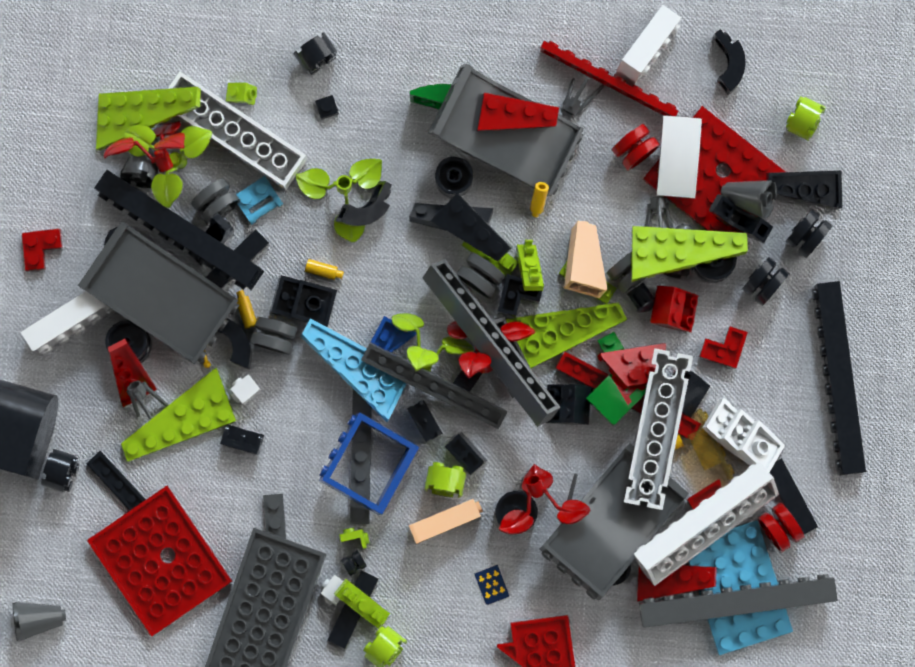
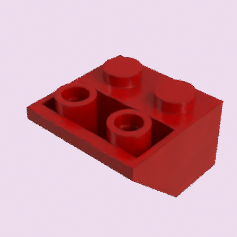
(674, 308)

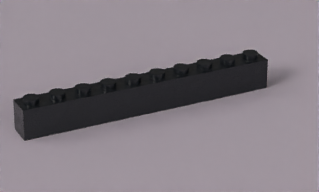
(179, 230)
(839, 378)

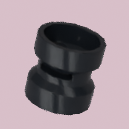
(350, 565)

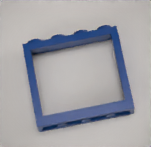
(395, 478)

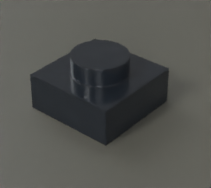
(326, 107)

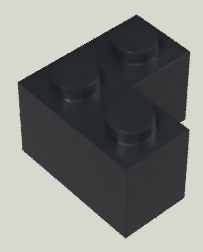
(513, 293)

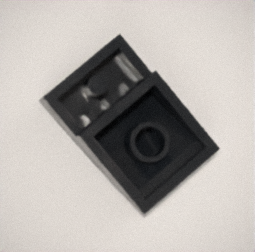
(303, 300)

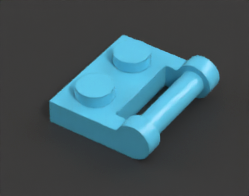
(256, 194)

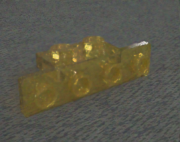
(708, 450)

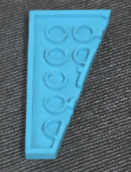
(345, 356)

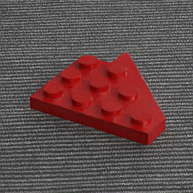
(541, 643)

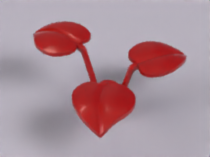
(161, 156)
(479, 362)
(536, 484)

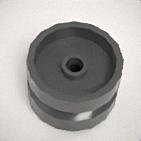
(215, 200)
(620, 269)
(480, 275)
(274, 334)

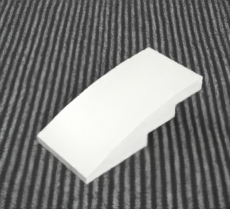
(679, 156)
(743, 436)

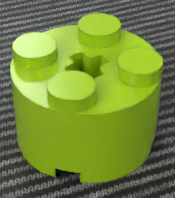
(806, 118)
(445, 480)
(385, 647)

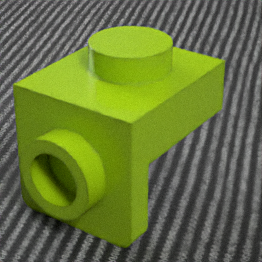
(241, 93)
(351, 534)

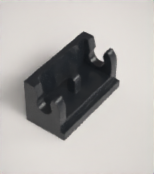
(424, 421)
(242, 439)
(466, 453)

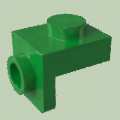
(610, 343)

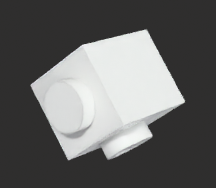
(244, 389)
(329, 588)

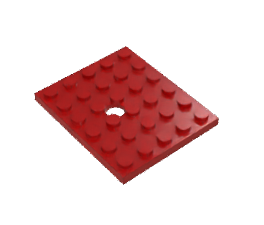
(717, 146)
(132, 557)

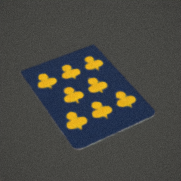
(491, 584)

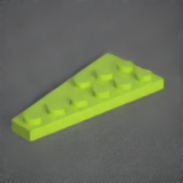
(147, 107)
(671, 249)
(565, 329)
(190, 415)

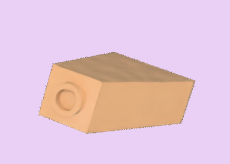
(584, 262)
(445, 520)

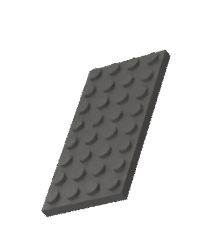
(266, 603)

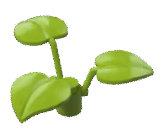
(316, 181)
(169, 186)
(422, 357)

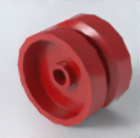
(634, 145)
(781, 527)

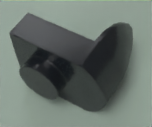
(642, 298)

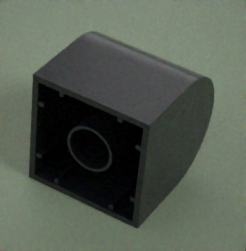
(25, 428)

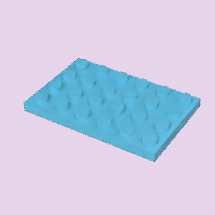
(742, 560)

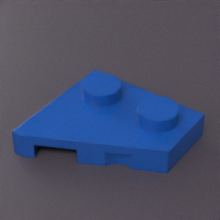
(390, 337)

